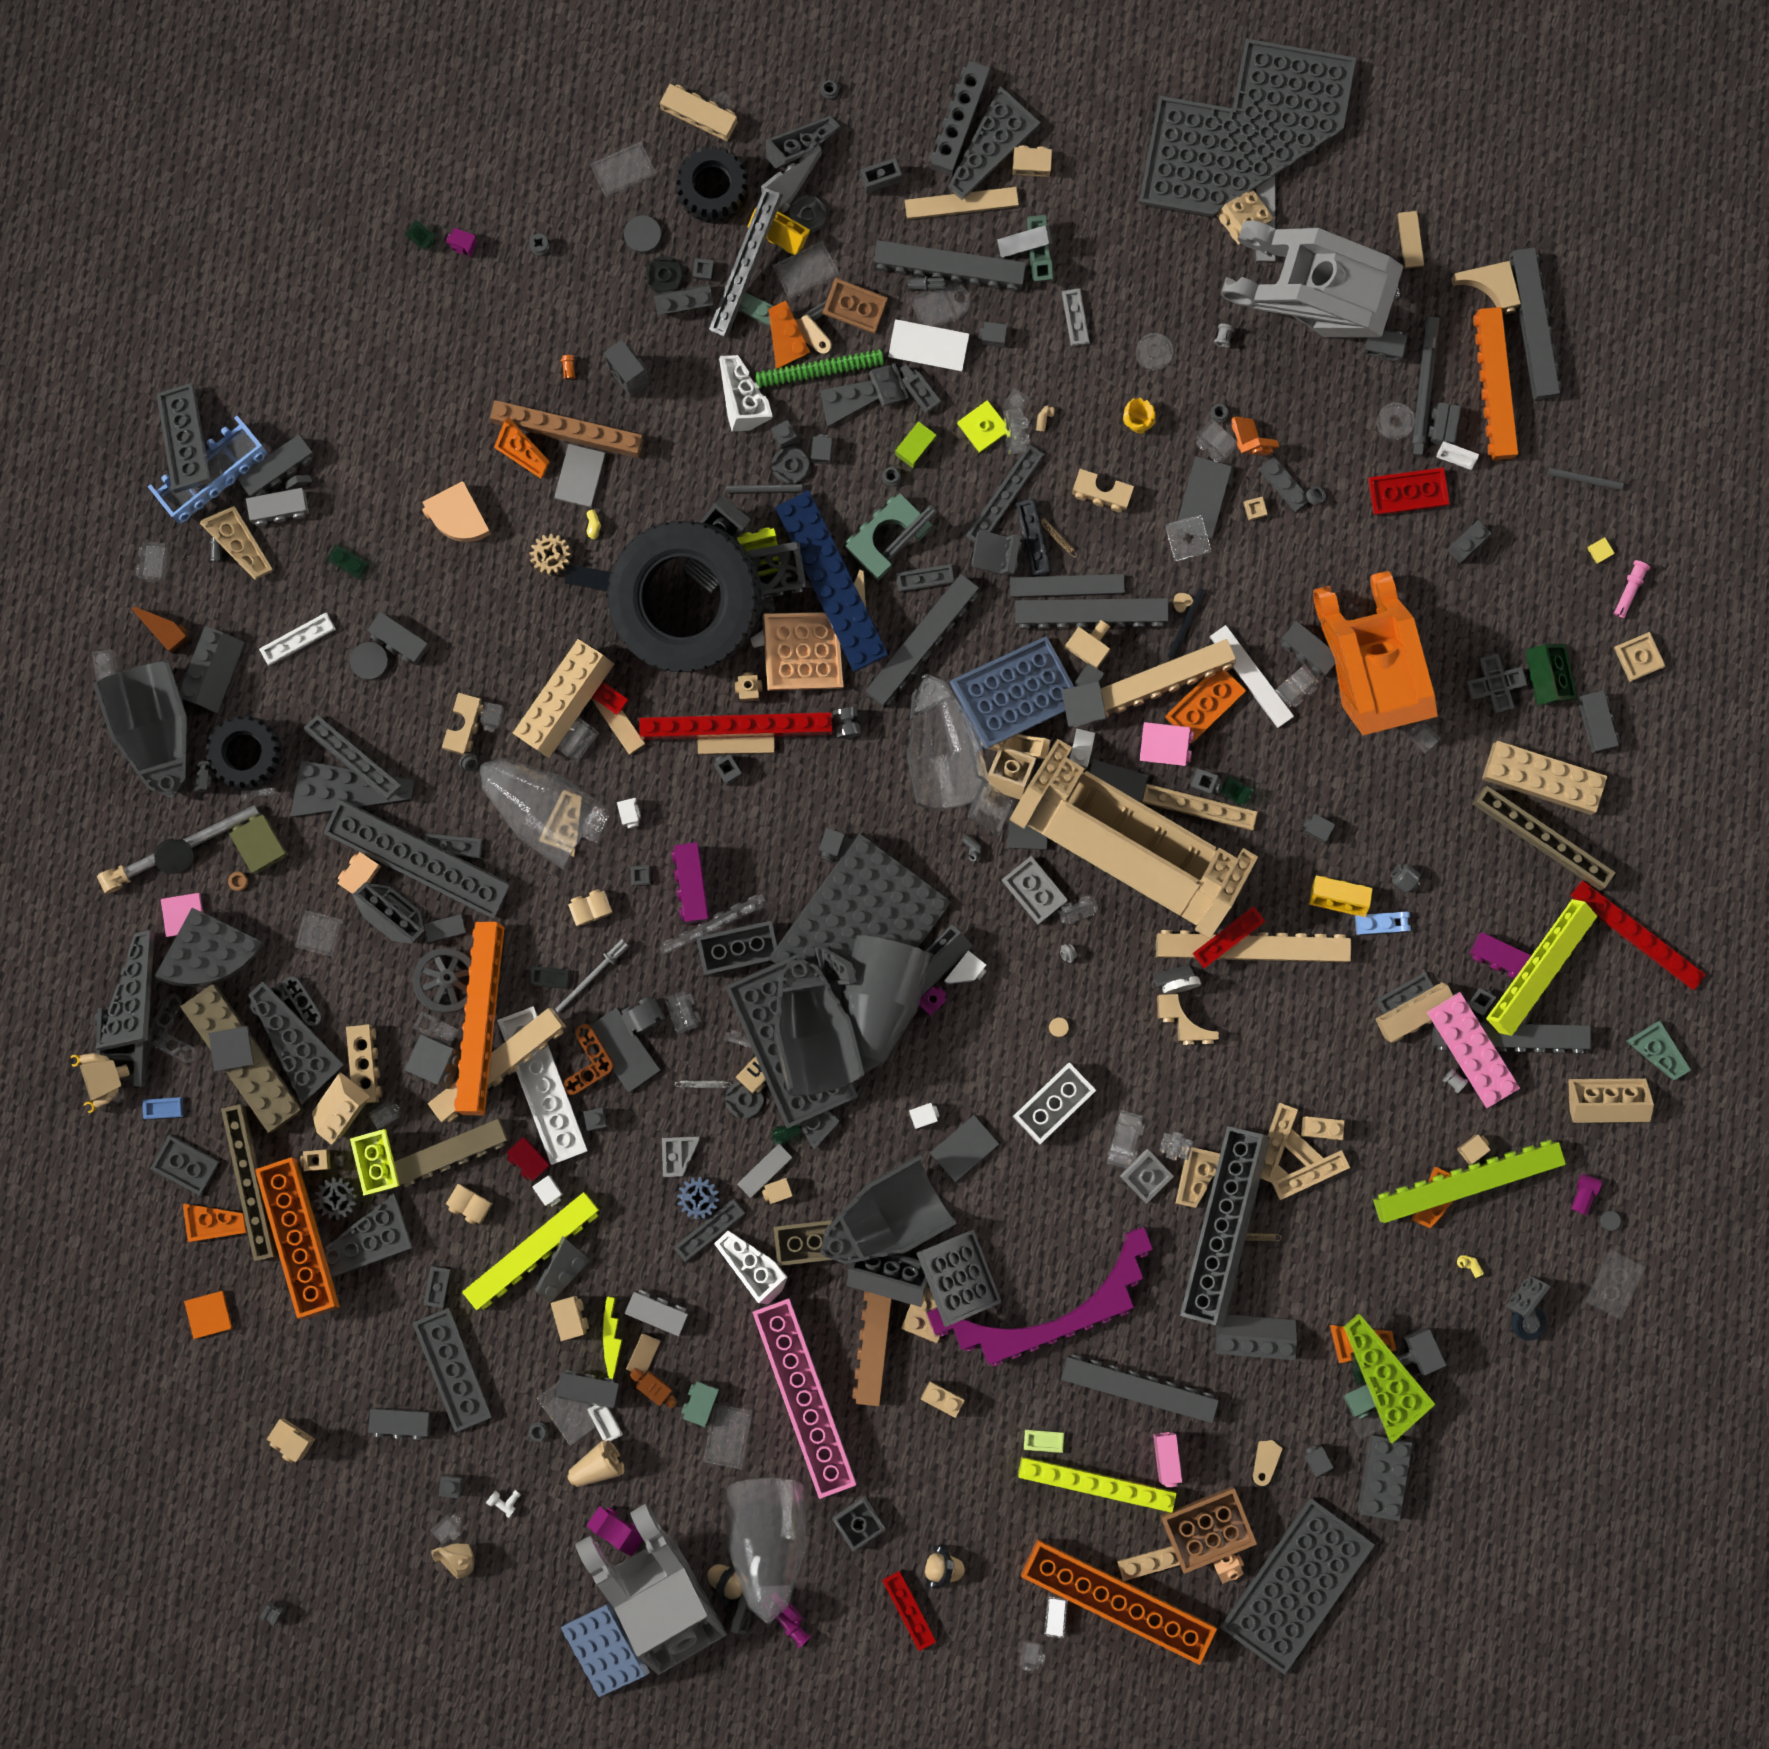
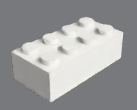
(1054, 1103)

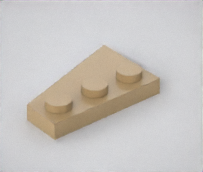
(1196, 1176)

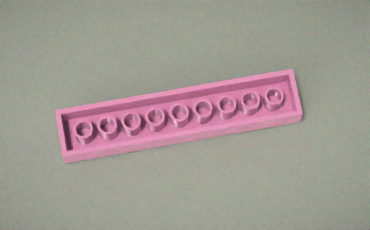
(804, 1398)

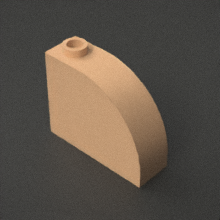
(456, 514)

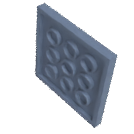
(604, 1650)

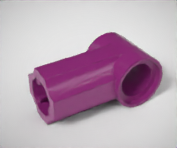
(1586, 1190)

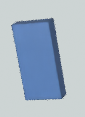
(162, 1108)

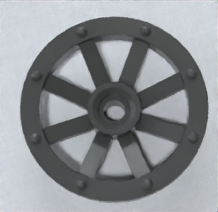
(440, 982)

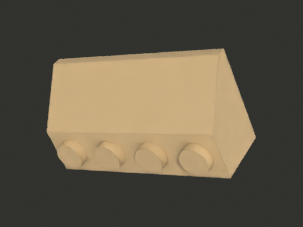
(1610, 1100)

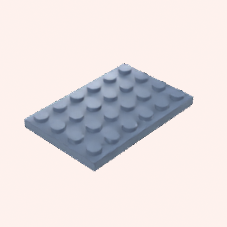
(1013, 692)

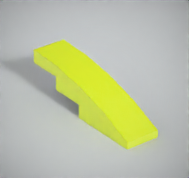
(611, 1344)

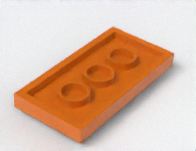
(1206, 703)

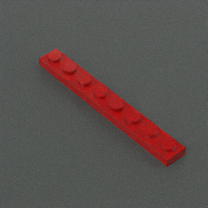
(1638, 936)

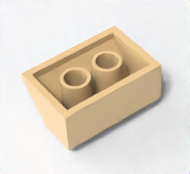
(338, 1108)

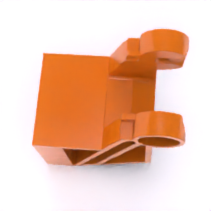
(1378, 660)

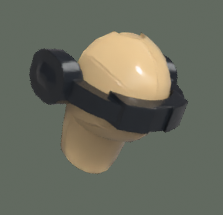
(942, 1568)
(725, 1583)

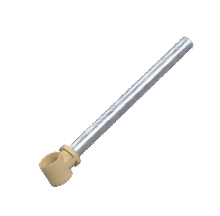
(112, 879)

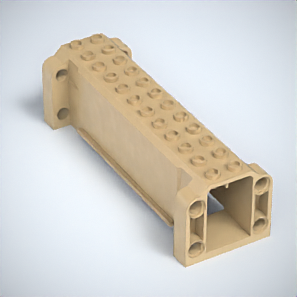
(1132, 841)

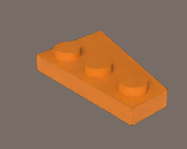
(786, 335)

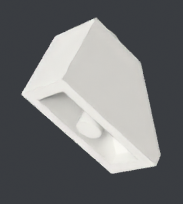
(1082, 747)
(967, 970)

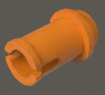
(568, 366)

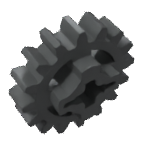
(337, 1208)

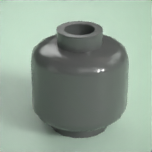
(1405, 878)

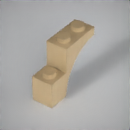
(1027, 745)
(1170, 1009)

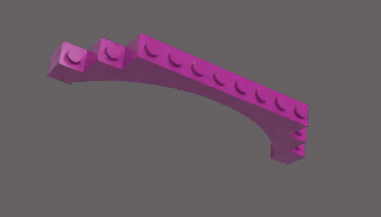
(1106, 1302)

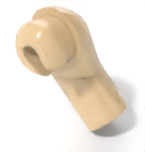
(1042, 417)

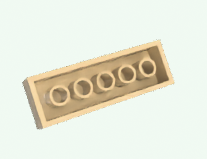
(563, 698)
(1544, 777)

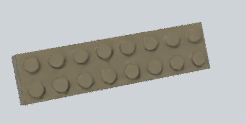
(257, 1083)

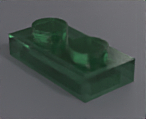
(347, 561)

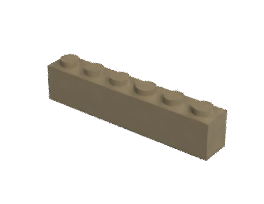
(449, 1152)

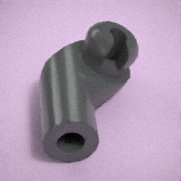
(974, 848)

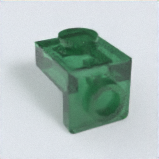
(420, 235)
(1236, 791)

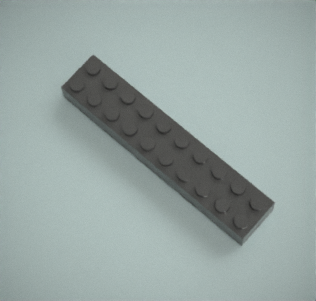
(1225, 1226)

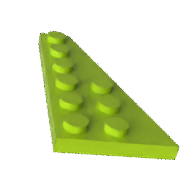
(1392, 1388)

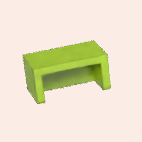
(915, 444)

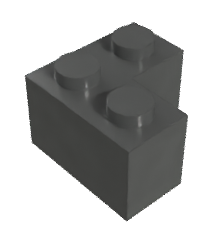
(834, 845)

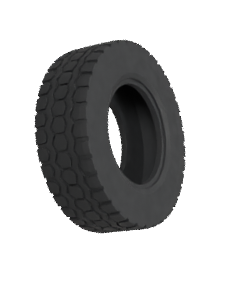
(631, 603)

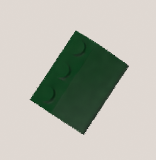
(1551, 674)

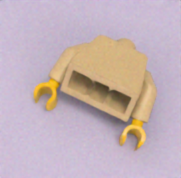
(100, 1078)

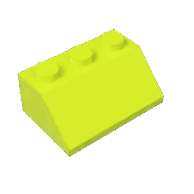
(374, 1162)

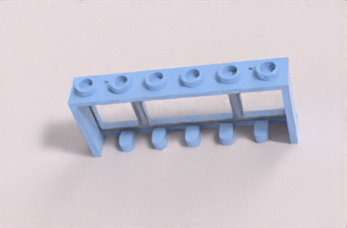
(226, 462)

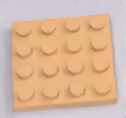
(801, 652)

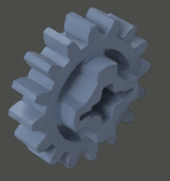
(689, 1197)

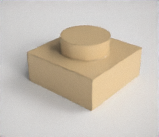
(1255, 508)

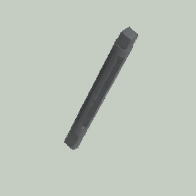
(1425, 385)

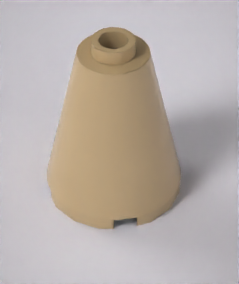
(597, 1465)

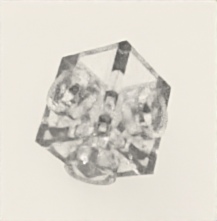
(1173, 1143)

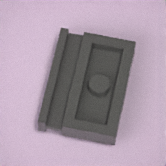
(888, 385)
(201, 779)

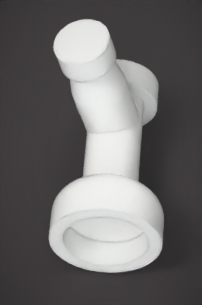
(505, 1507)

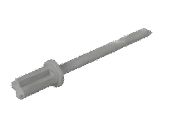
(611, 957)

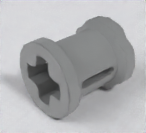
(1224, 335)
(1455, 1080)

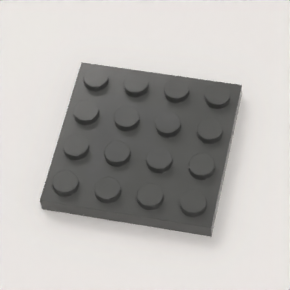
(959, 1278)

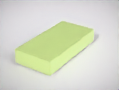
(1043, 1441)

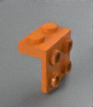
(1249, 440)

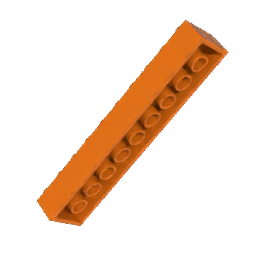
(1118, 1601)

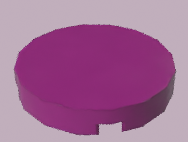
(792, 1614)

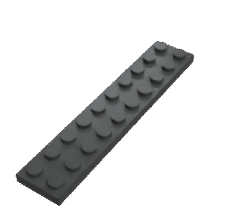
(417, 858)

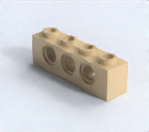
(354, 1036)

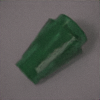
(782, 1134)

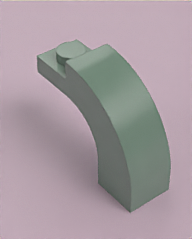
(1039, 258)

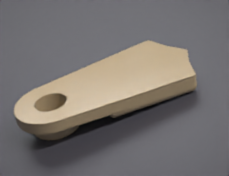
(813, 334)
(1266, 1461)

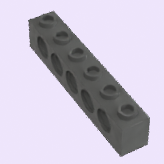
(979, 75)

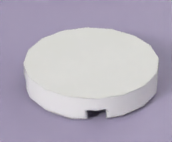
(1181, 985)

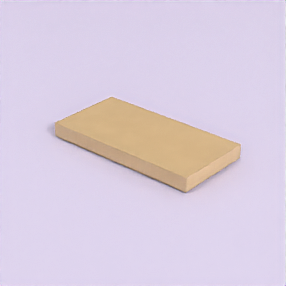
(740, 745)

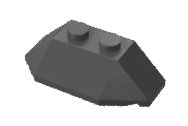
(389, 912)

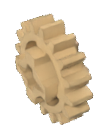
(553, 547)

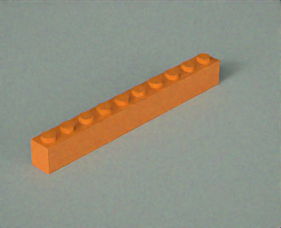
(479, 1018)

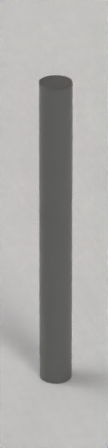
(1585, 478)
(763, 488)

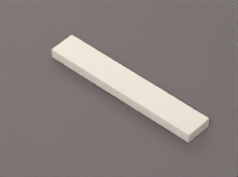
(1255, 680)

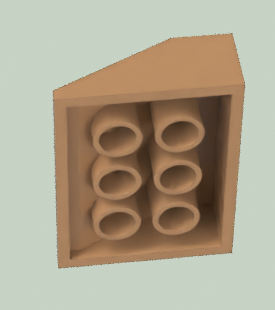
(1208, 1529)

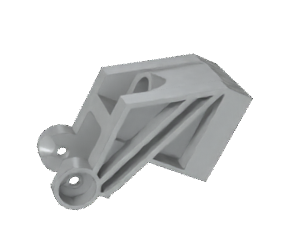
(1323, 283)
(655, 1596)

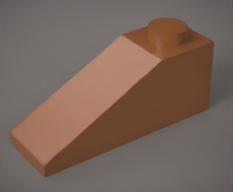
(166, 631)

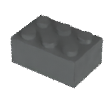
(626, 368)

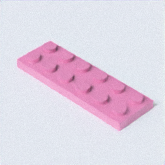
(1473, 1050)

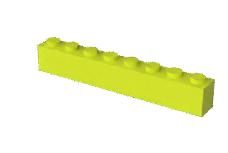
(1541, 967)
(530, 1251)
(1097, 1484)

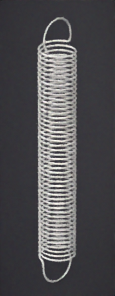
(710, 1084)

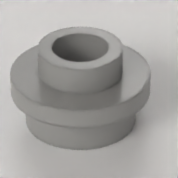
(1068, 953)

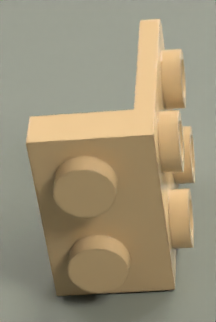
(1243, 208)

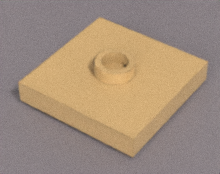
(1639, 656)

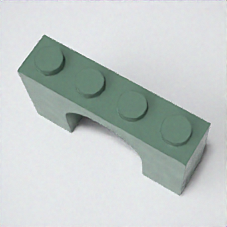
(861, 546)

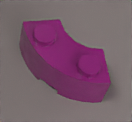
(615, 1530)

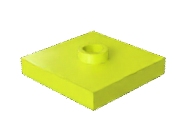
(982, 426)

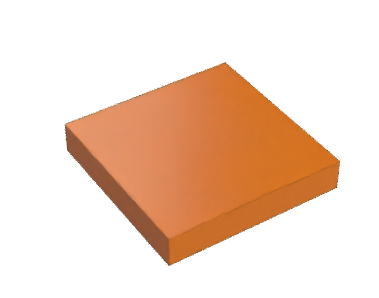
(208, 1314)

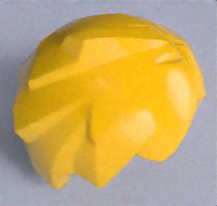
(1139, 415)

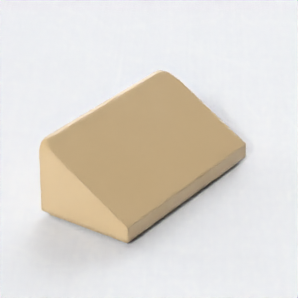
(643, 1353)

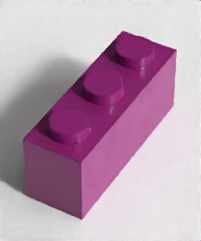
(1498, 955)

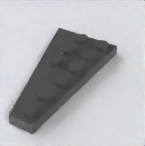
(323, 785)
(131, 1000)
(300, 1051)

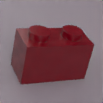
(527, 1159)

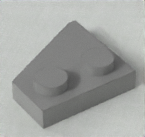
(677, 1154)

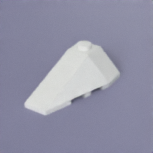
(744, 401)
(756, 1270)

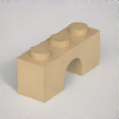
(1116, 498)
(460, 740)

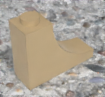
(1495, 281)

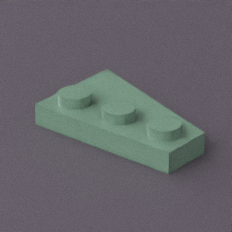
(1660, 1050)

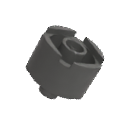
(642, 1016)

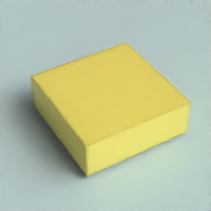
(1600, 550)

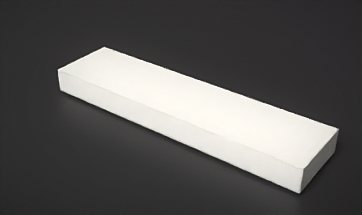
(297, 639)

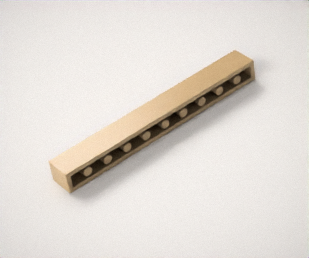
(1260, 947)

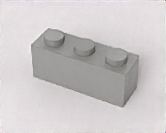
(277, 506)
(657, 1312)

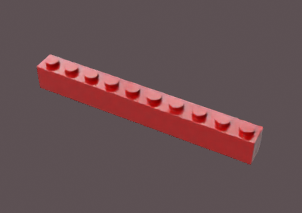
(735, 726)

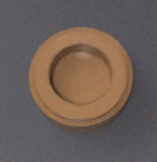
(238, 881)

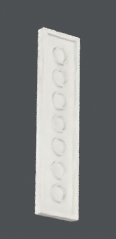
(546, 1095)

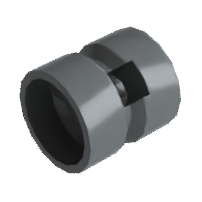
(846, 722)

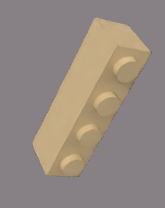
(698, 112)
(1412, 1014)

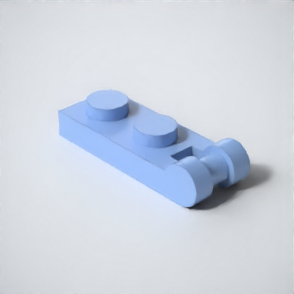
(1382, 923)

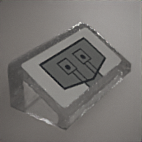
(1055, 1617)

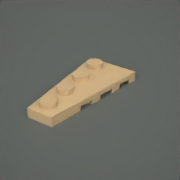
(237, 540)

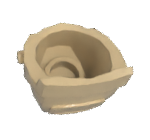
(456, 1558)

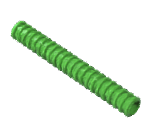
(819, 368)

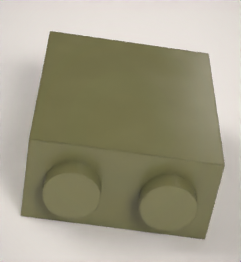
(258, 844)

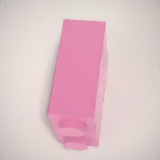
(1166, 744)
(1167, 1459)

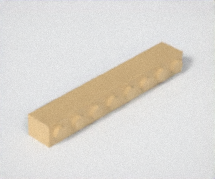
(1168, 677)
(506, 1058)

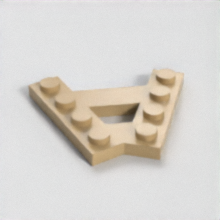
(1316, 1167)

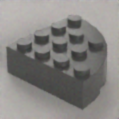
(206, 952)

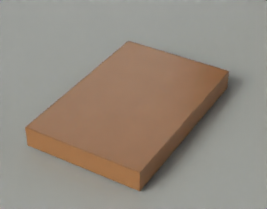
(854, 305)

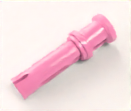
(1634, 580)

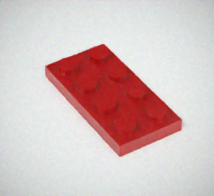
(1408, 491)

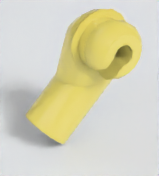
(594, 525)
(1470, 1263)

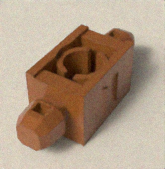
(653, 1388)

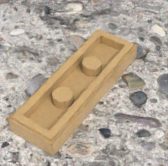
(1410, 240)

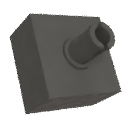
(726, 517)
(1422, 1352)

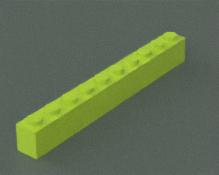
(1469, 1181)

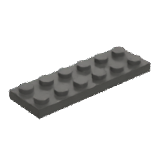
(183, 438)
(452, 1370)

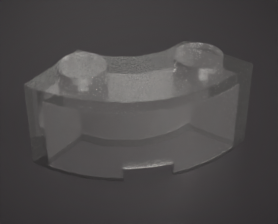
(1123, 1146)

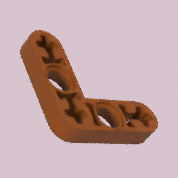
(595, 1066)

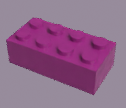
(691, 882)

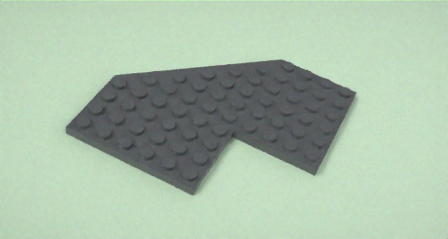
(1281, 111)

